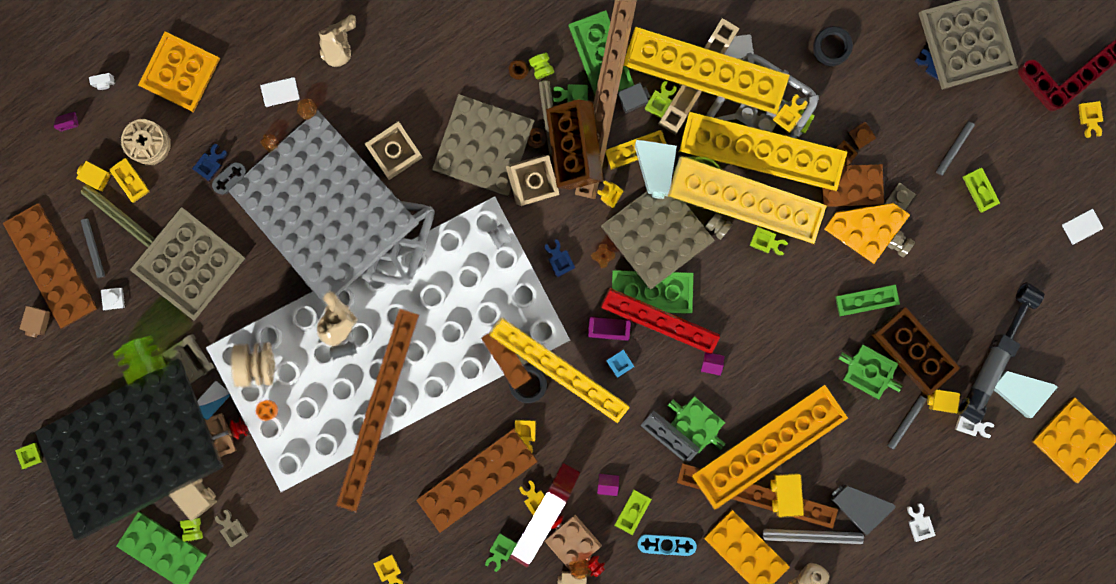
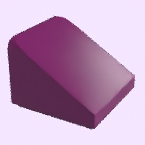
(66, 122)

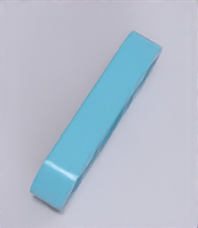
(682, 540)

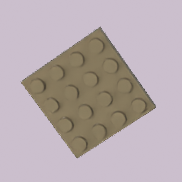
(967, 41)
(481, 144)
(657, 236)
(187, 263)

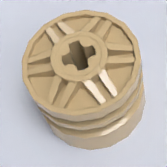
(155, 148)
(249, 365)

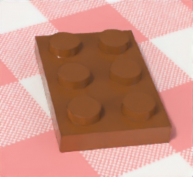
(857, 187)

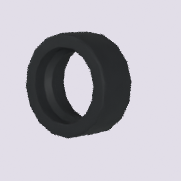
(844, 35)
(543, 386)

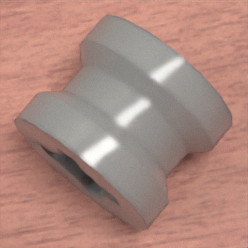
(499, 236)

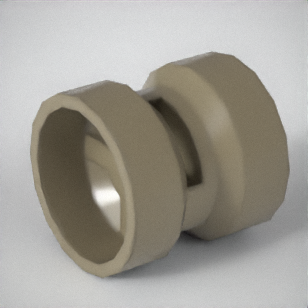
(718, 225)
(901, 244)

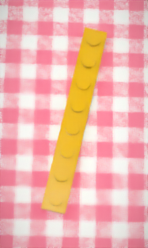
(559, 369)

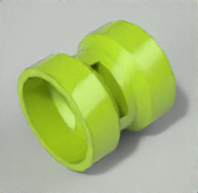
(541, 65)
(191, 534)

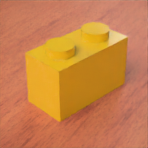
(787, 495)

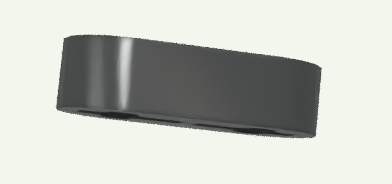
(226, 174)

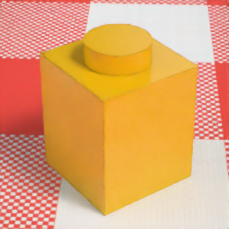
(93, 175)
(943, 401)

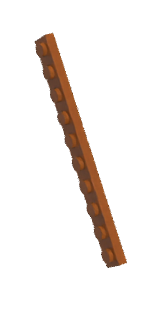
(377, 410)

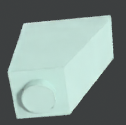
(656, 166)
(1024, 392)

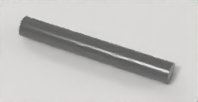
(955, 148)
(92, 248)
(907, 422)

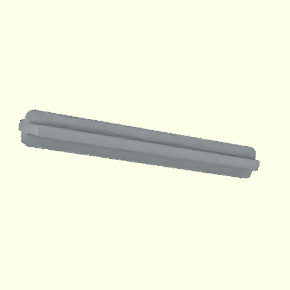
(813, 536)

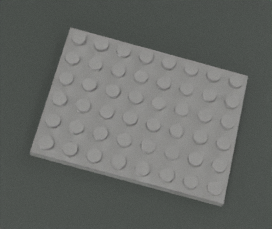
(322, 207)

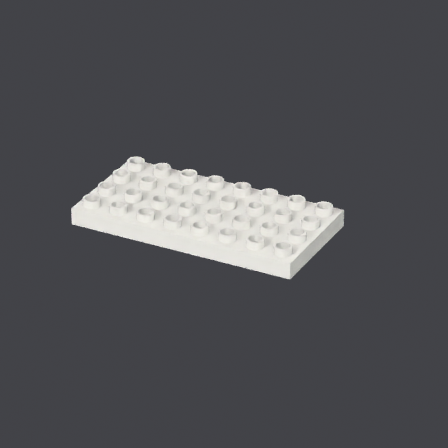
(459, 297)

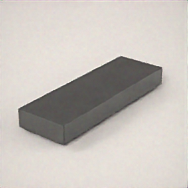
(670, 437)

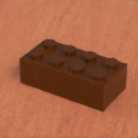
(574, 144)
(915, 351)

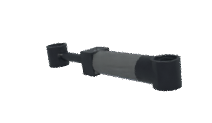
(1002, 348)

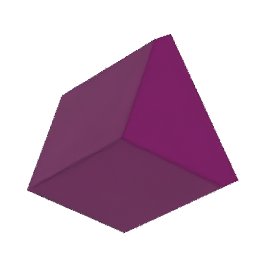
(712, 363)
(608, 484)

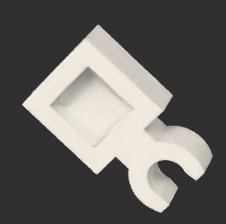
(970, 428)
(920, 526)

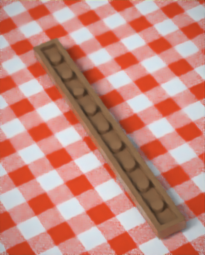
(610, 79)

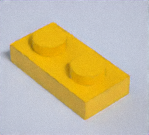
(129, 180)

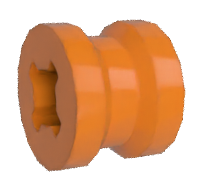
(262, 409)

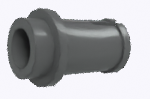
(343, 350)

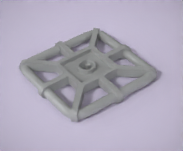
(748, 114)
(392, 254)

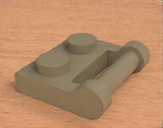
(179, 352)

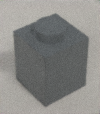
(633, 97)

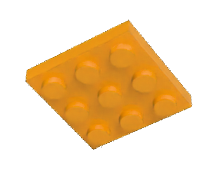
(179, 71)
(1075, 440)

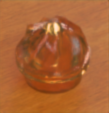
(306, 109)

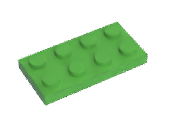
(590, 39)
(670, 295)
(161, 550)

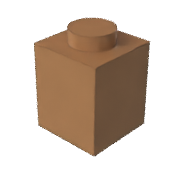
(35, 321)

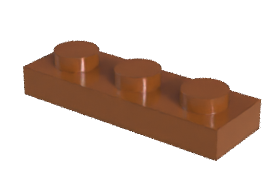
(507, 361)

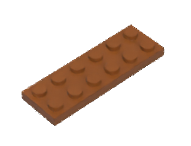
(50, 265)
(477, 480)

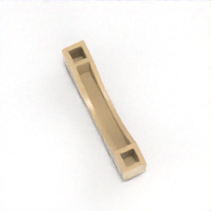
(686, 95)

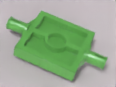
(870, 372)
(697, 423)

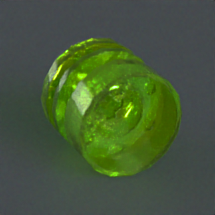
(139, 358)

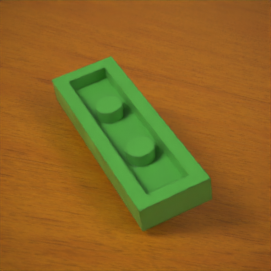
(867, 300)

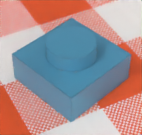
(620, 363)

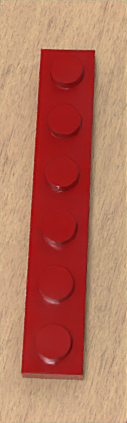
(660, 321)

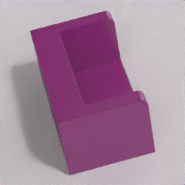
(609, 328)

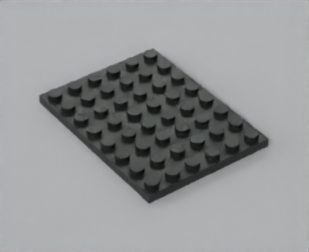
(128, 449)

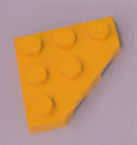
(868, 228)

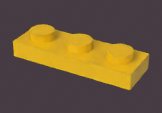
(626, 152)

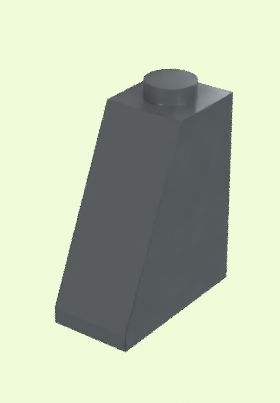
(861, 508)

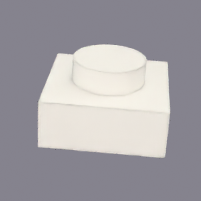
(102, 81)
(112, 298)

